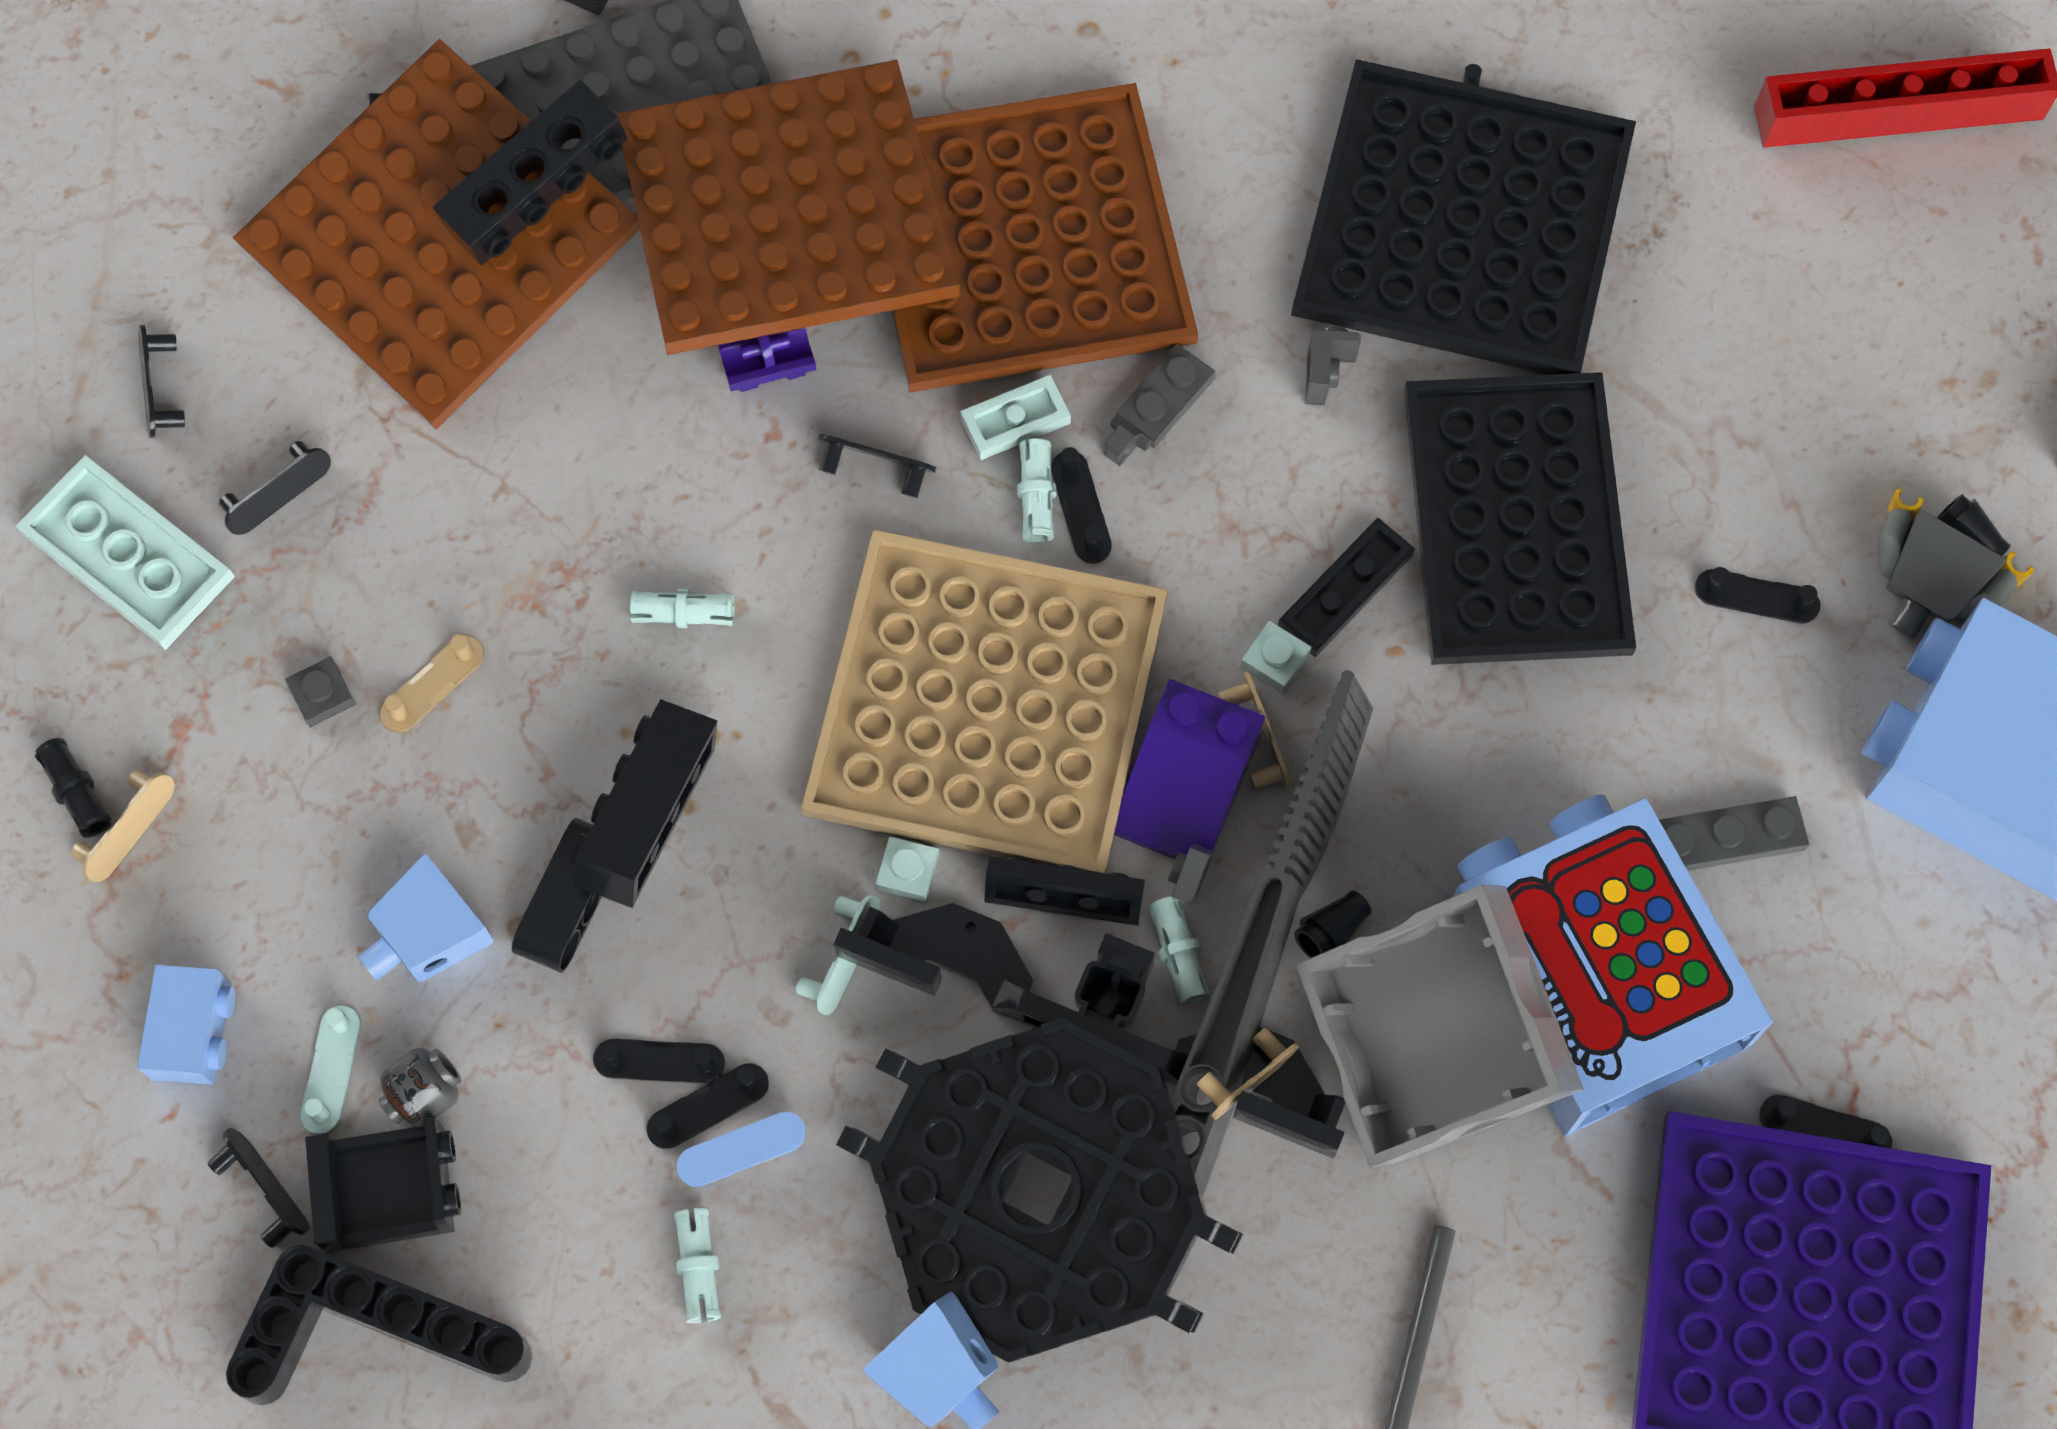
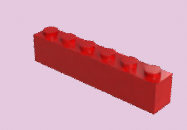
(1906, 97)

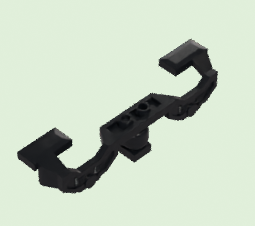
(1107, 999)

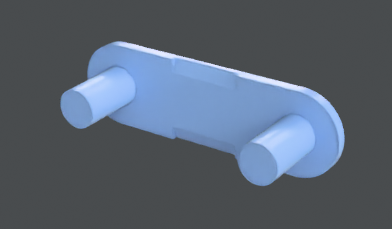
(741, 1149)

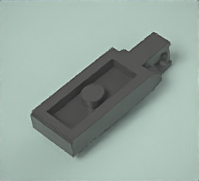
(1158, 403)

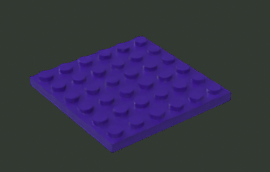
(1809, 1283)

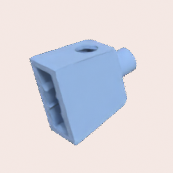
(422, 925)
(938, 1366)

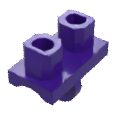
(767, 359)

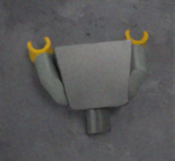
(1938, 568)

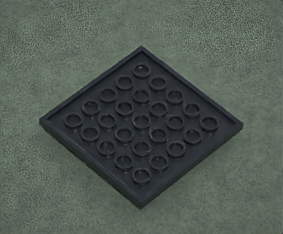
(1460, 244)

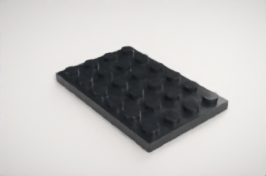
(1518, 519)

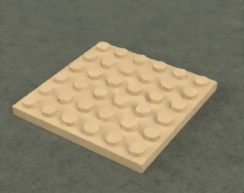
(986, 703)

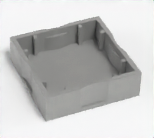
(1439, 1026)

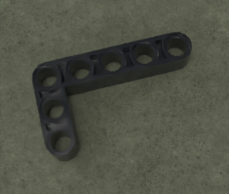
(373, 1312)

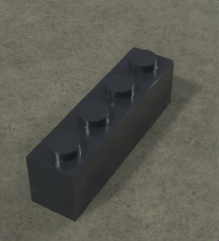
(644, 803)

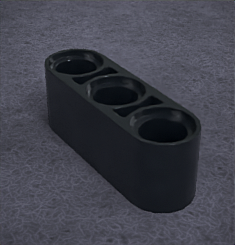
(557, 910)

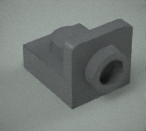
(1324, 355)

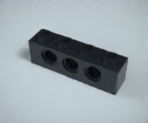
(536, 147)

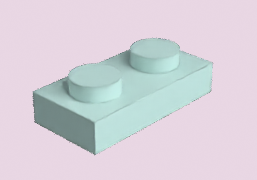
(1015, 417)

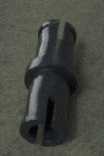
(73, 787)

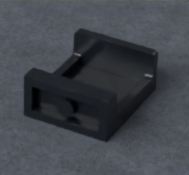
(382, 1186)

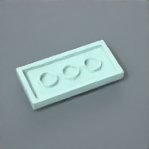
(125, 552)

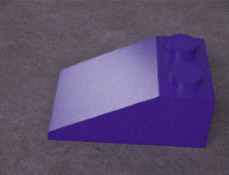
(1187, 771)

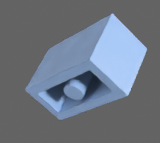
(186, 1025)

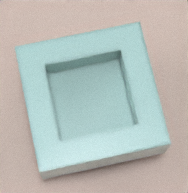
(1275, 656)
(907, 869)

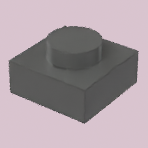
(320, 691)
(1189, 872)

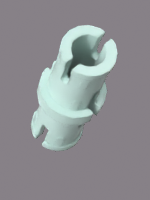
(1036, 490)
(682, 608)
(1179, 951)
(697, 1265)

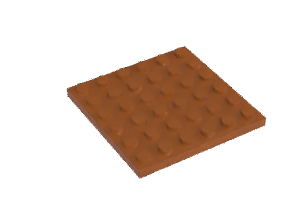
(785, 207)
(1050, 239)
(383, 271)

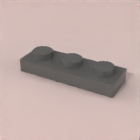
(1737, 833)

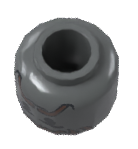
(419, 1087)

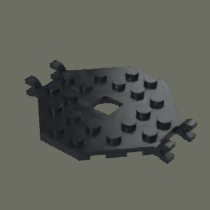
(1117, 1226)

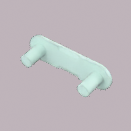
(831, 990)
(330, 1070)

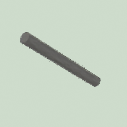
(1420, 1328)

